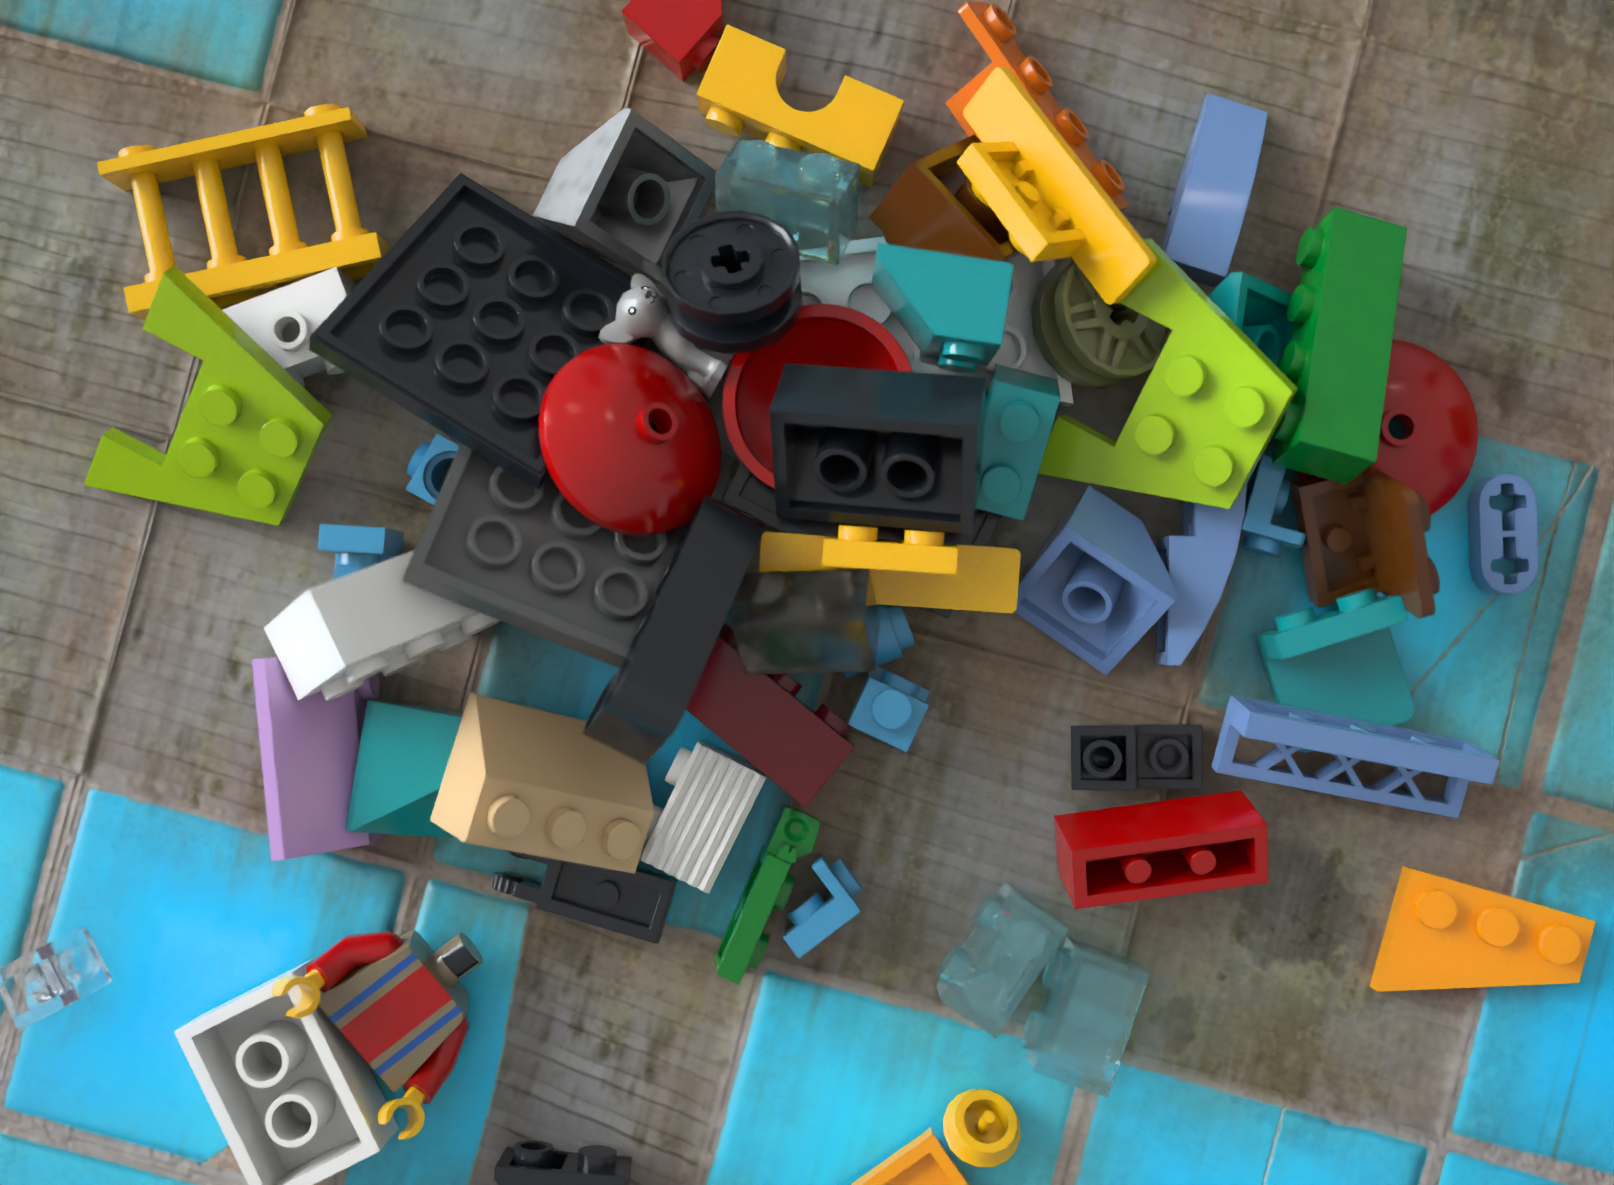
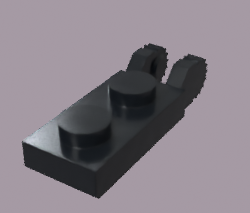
(596, 895)

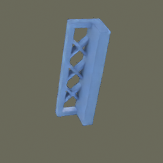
(1350, 742)

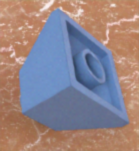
(1096, 582)

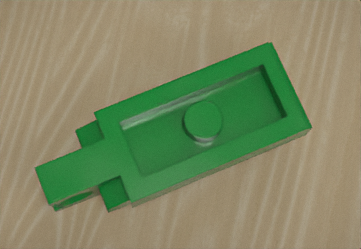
(765, 890)

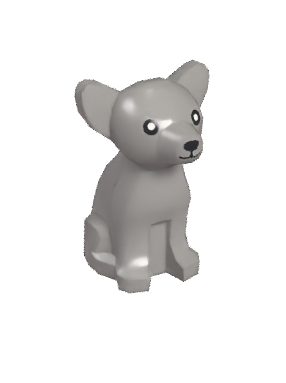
(644, 314)

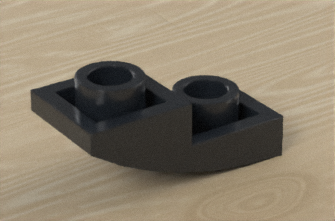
(1136, 756)

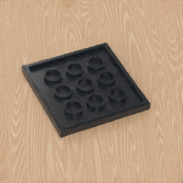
(475, 322)

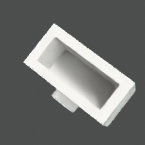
(288, 317)

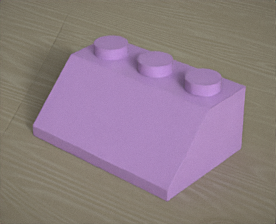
(308, 762)

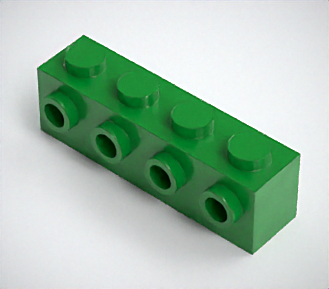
(1340, 345)

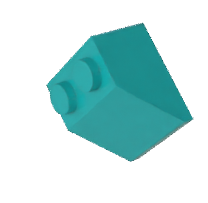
(946, 302)

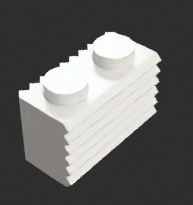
(702, 814)

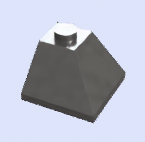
(626, 193)

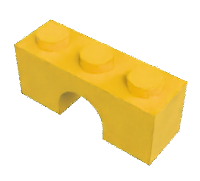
(743, 96)

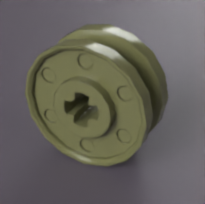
(1087, 338)

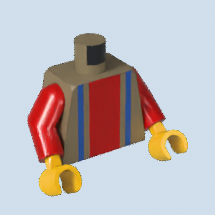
(395, 1007)

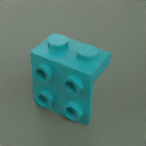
(1341, 659)

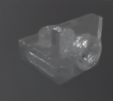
(52, 977)

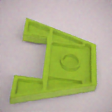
(1199, 413)
(242, 429)

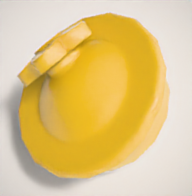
(981, 1128)

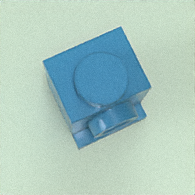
(889, 708)

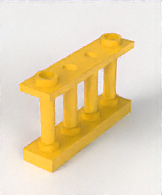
(228, 275)

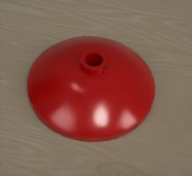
(820, 337)
(1437, 421)
(608, 454)

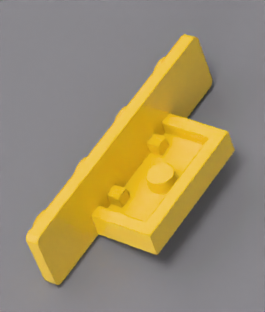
(1046, 190)
(906, 571)

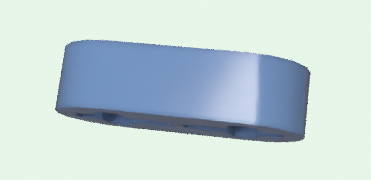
(1511, 534)

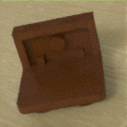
(1365, 539)

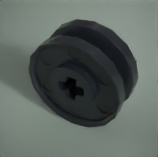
(732, 281)

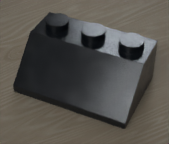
(878, 447)

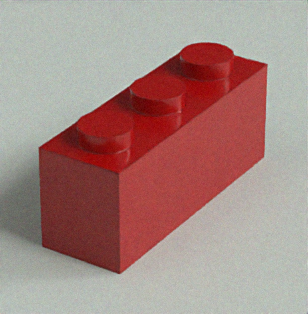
(1161, 849)

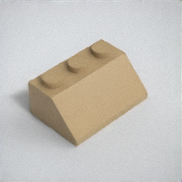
(542, 788)

